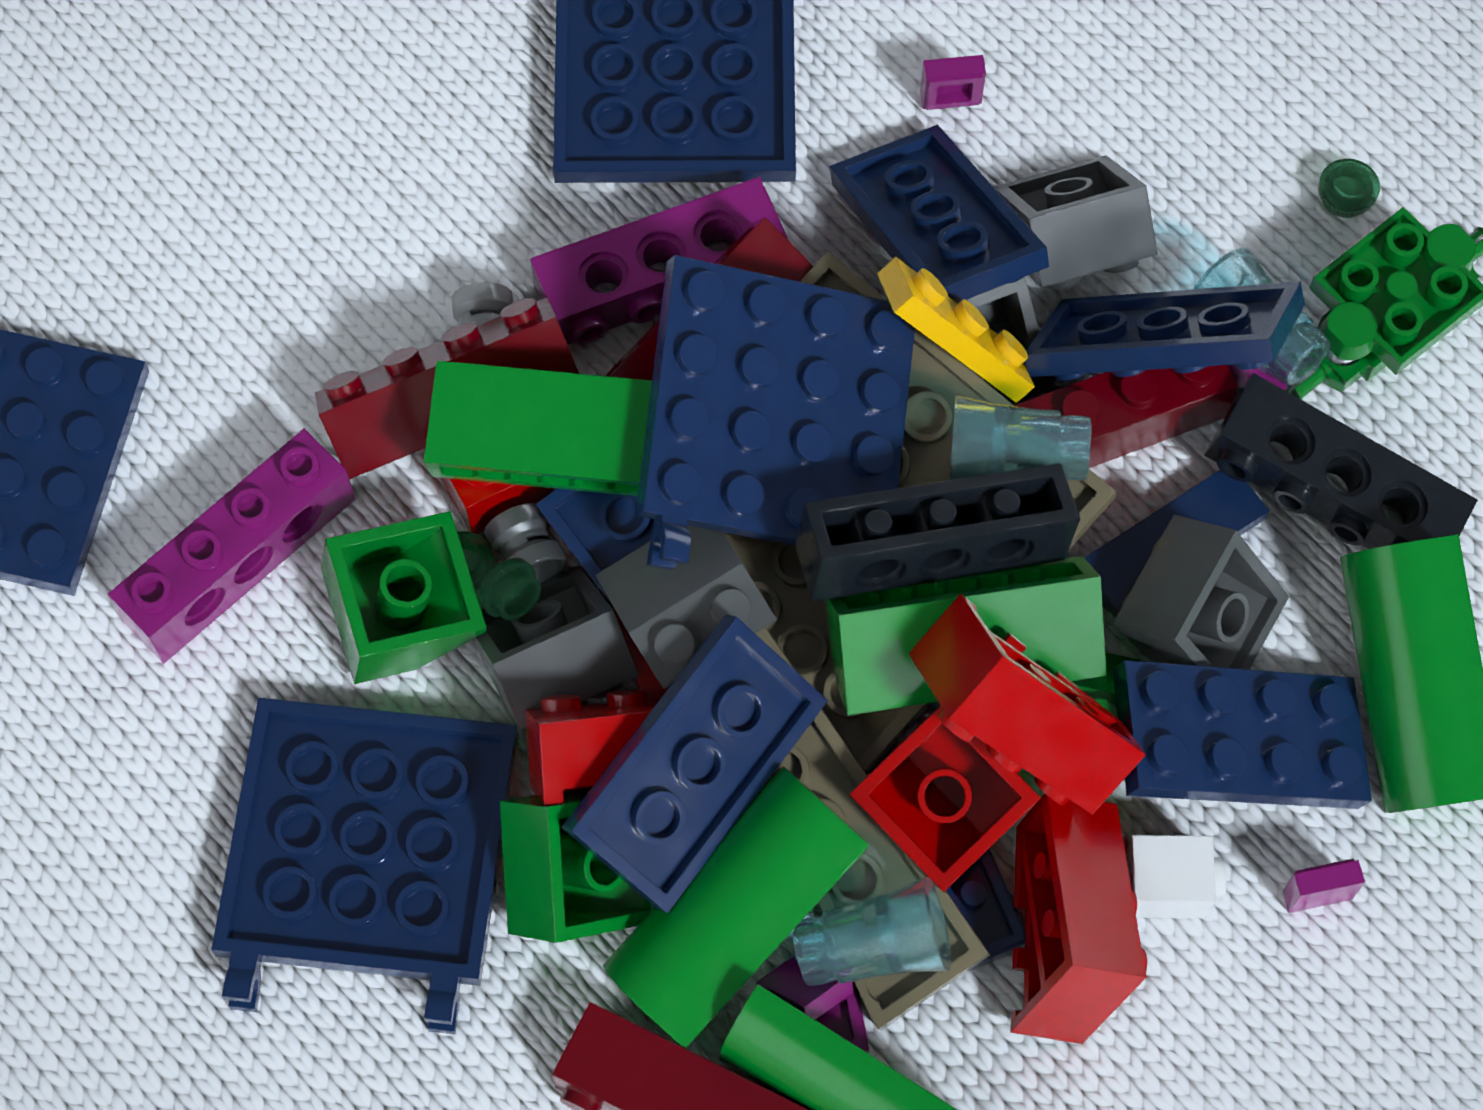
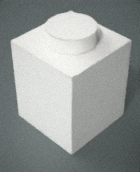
(1175, 875)

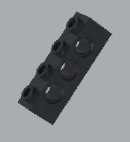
(1323, 446)
(936, 531)

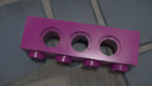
(629, 250)
(233, 545)

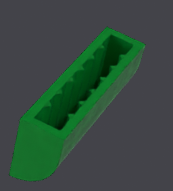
(537, 428)
(1045, 606)
(1419, 670)
(736, 908)
(813, 1064)

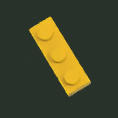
(957, 328)

